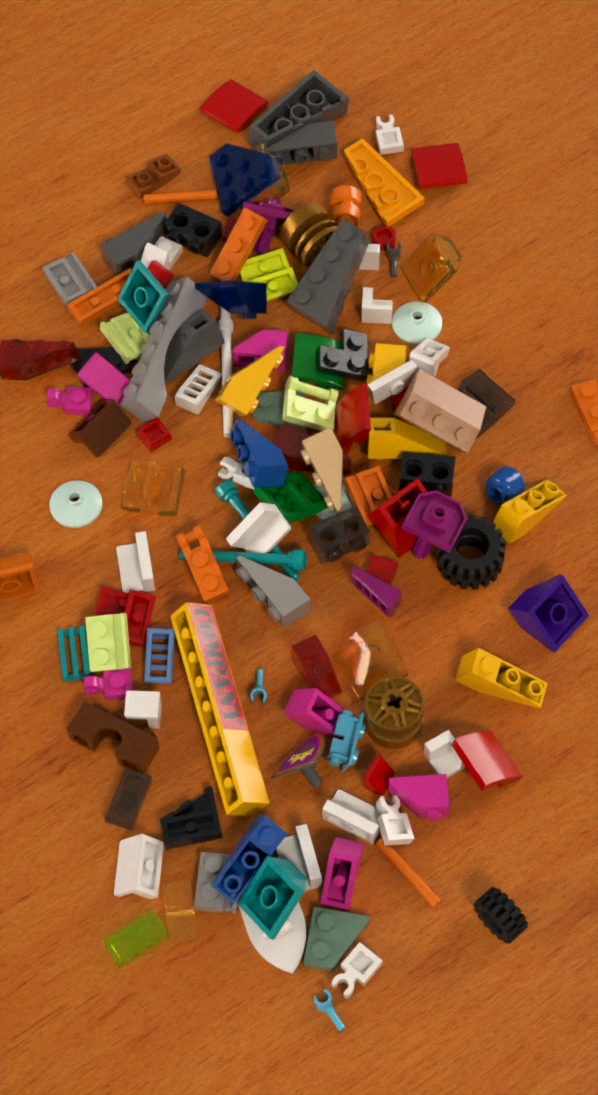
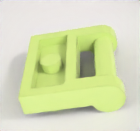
(306, 411)

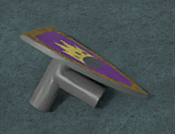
(304, 758)

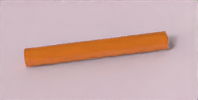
(180, 196)
(406, 870)

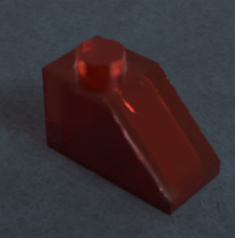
(315, 666)

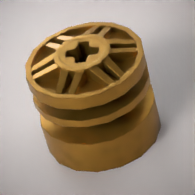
(308, 231)
(392, 726)

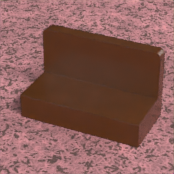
(101, 427)

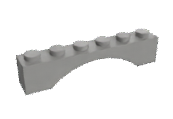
(147, 389)

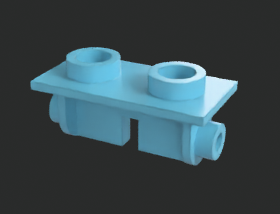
(345, 750)

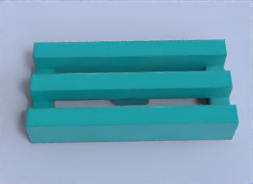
(71, 633)

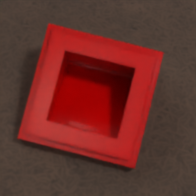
(378, 775)

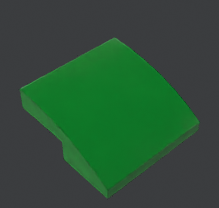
(305, 361)
(295, 499)

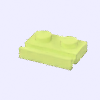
(125, 336)
(108, 642)

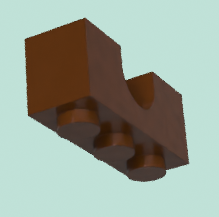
(95, 724)

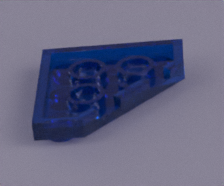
(241, 175)

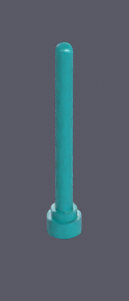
(228, 493)
(295, 559)

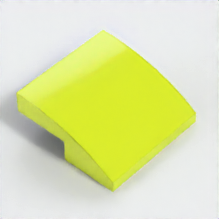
(273, 270)

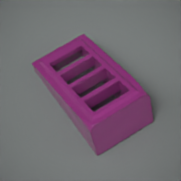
(380, 593)

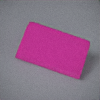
(104, 378)

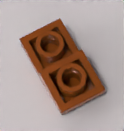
(157, 174)

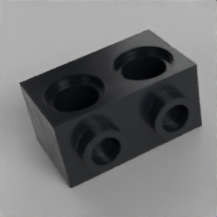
(193, 230)
(427, 468)

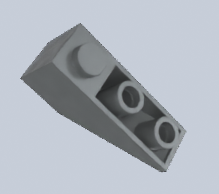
(308, 144)
(128, 247)
(191, 343)

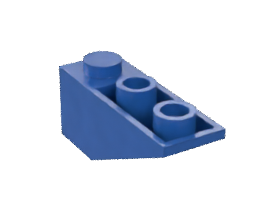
(260, 457)
(247, 857)

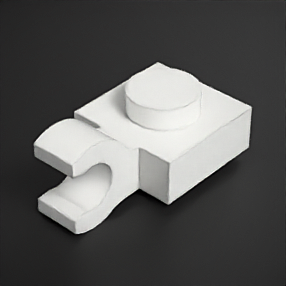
(234, 470)

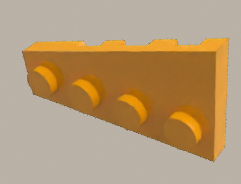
(385, 187)

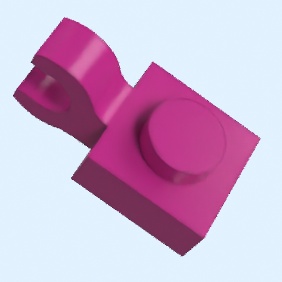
(75, 400)
(113, 684)

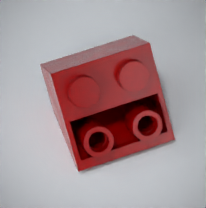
(392, 514)

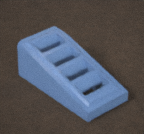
(159, 634)

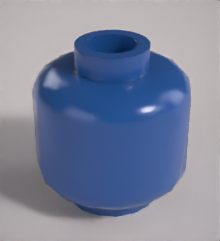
(504, 485)

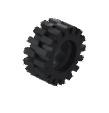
(500, 915)

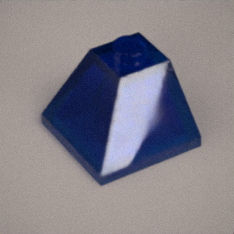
(237, 297)

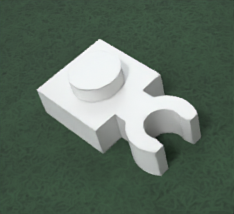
(388, 136)
(393, 825)
(358, 966)

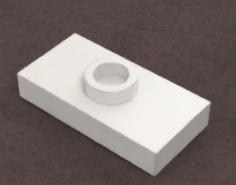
(392, 382)

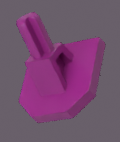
(273, 212)
(435, 521)

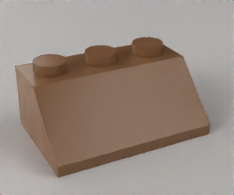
(441, 411)

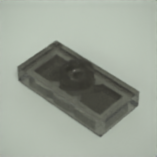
(128, 799)

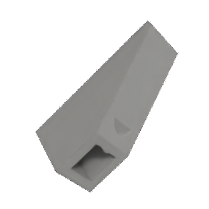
(281, 594)

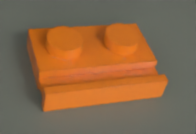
(367, 491)

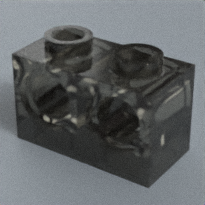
(334, 530)

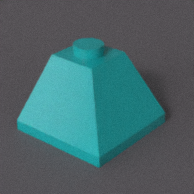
(142, 296)
(273, 894)

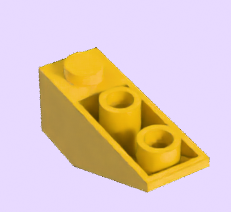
(243, 387)
(393, 437)
(527, 510)
(500, 679)

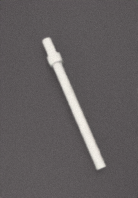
(226, 327)

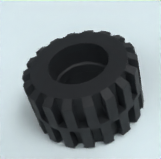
(474, 571)

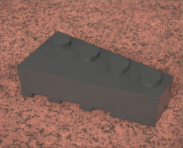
(308, 102)
(330, 277)

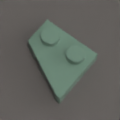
(271, 409)
(331, 936)

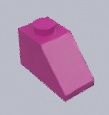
(260, 345)
(314, 711)
(423, 795)
(341, 873)

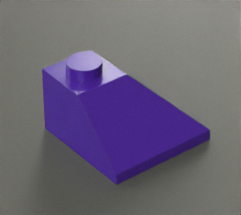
(549, 612)

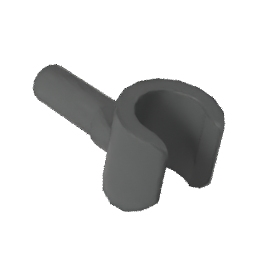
(393, 255)

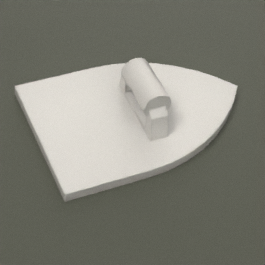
(288, 946)

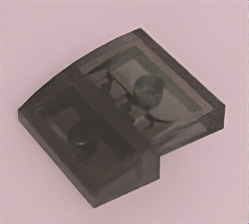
(487, 392)

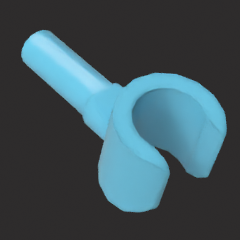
(259, 687)
(327, 1007)

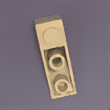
(327, 461)

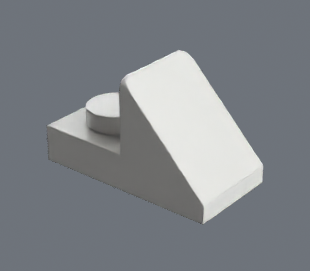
(164, 252)
(429, 355)

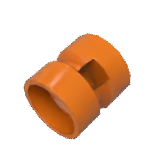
(346, 204)

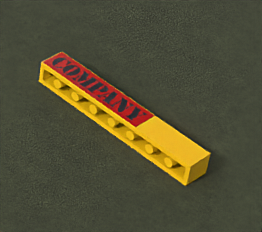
(219, 710)

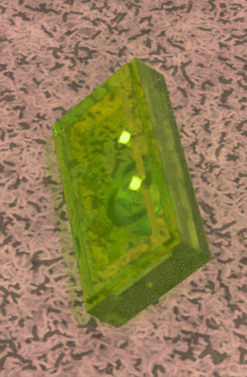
(135, 938)

